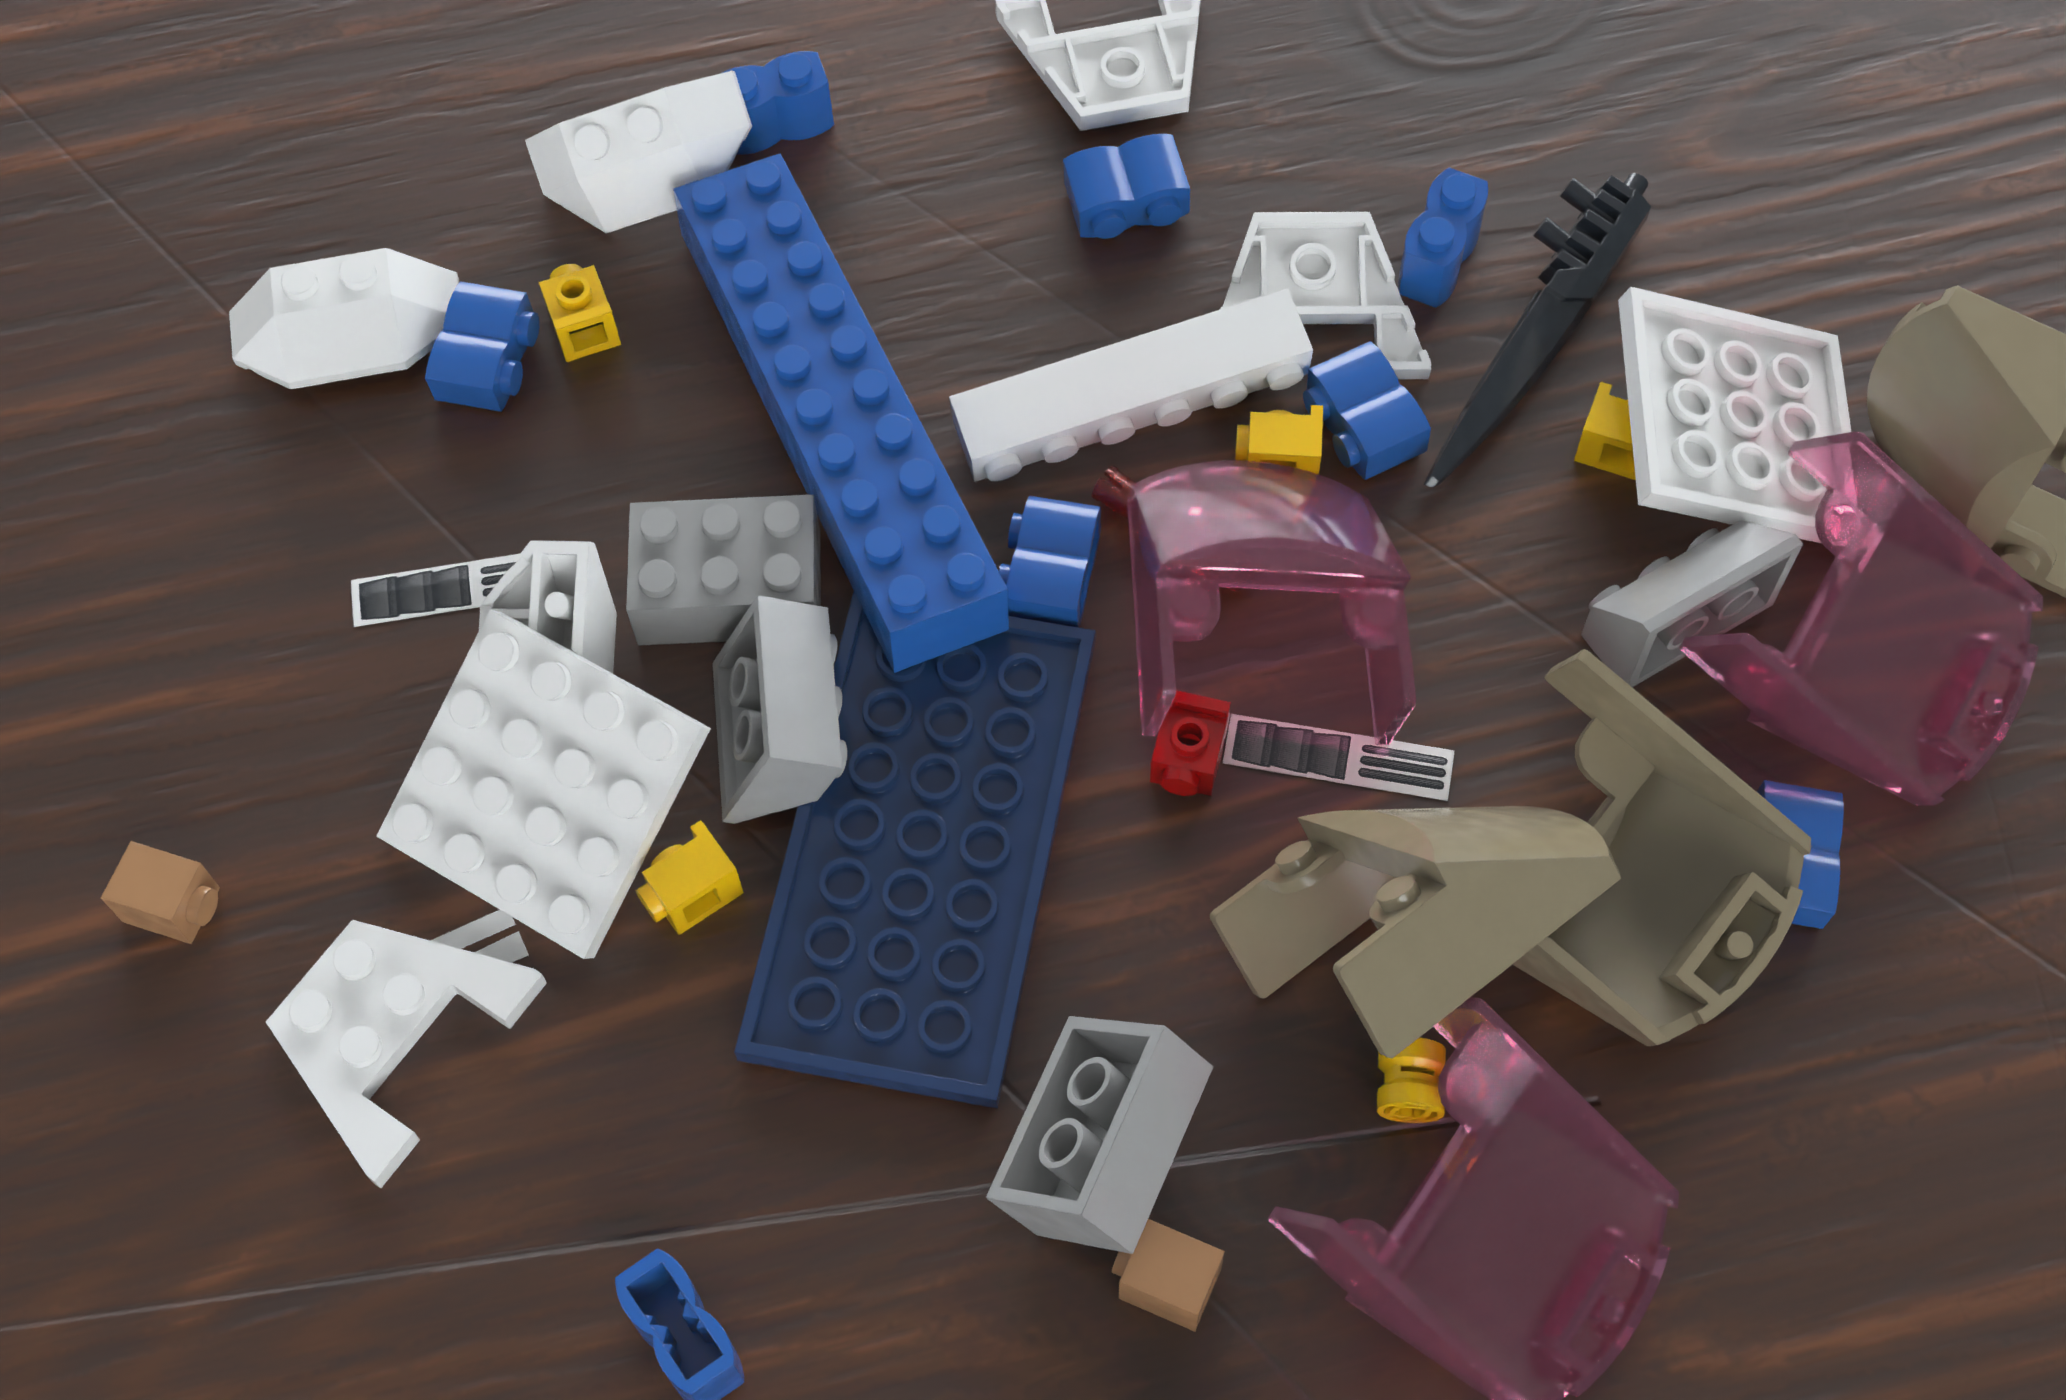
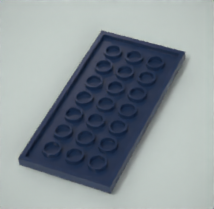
(921, 866)

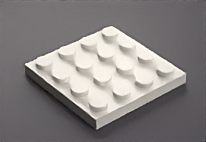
(1721, 405)
(543, 783)

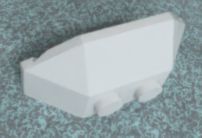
(629, 156)
(340, 317)
(561, 595)

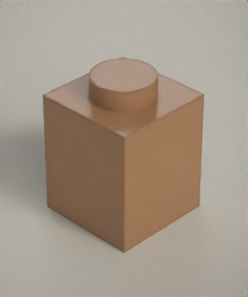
(161, 892)
(1169, 1274)

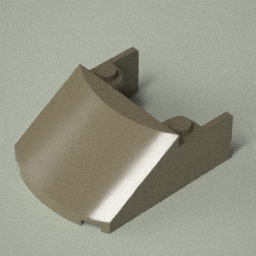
(1972, 413)
(1699, 862)
(1445, 888)

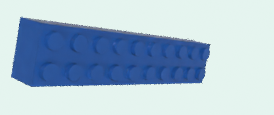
(842, 415)

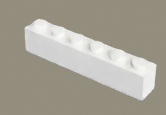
(1131, 386)

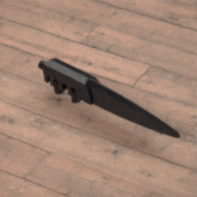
(1573, 280)

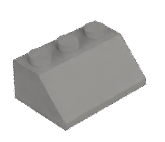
(1699, 593)
(777, 710)

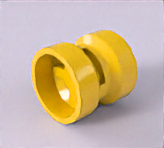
(1412, 1083)

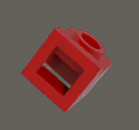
(1195, 722)

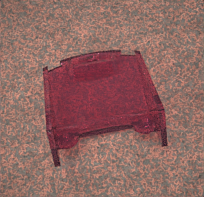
(1263, 531)
(1907, 645)
(1523, 1240)

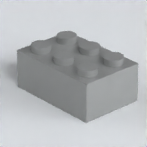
(708, 559)
(1100, 1132)

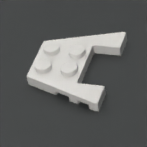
(1113, 69)
(1334, 276)
(367, 1010)

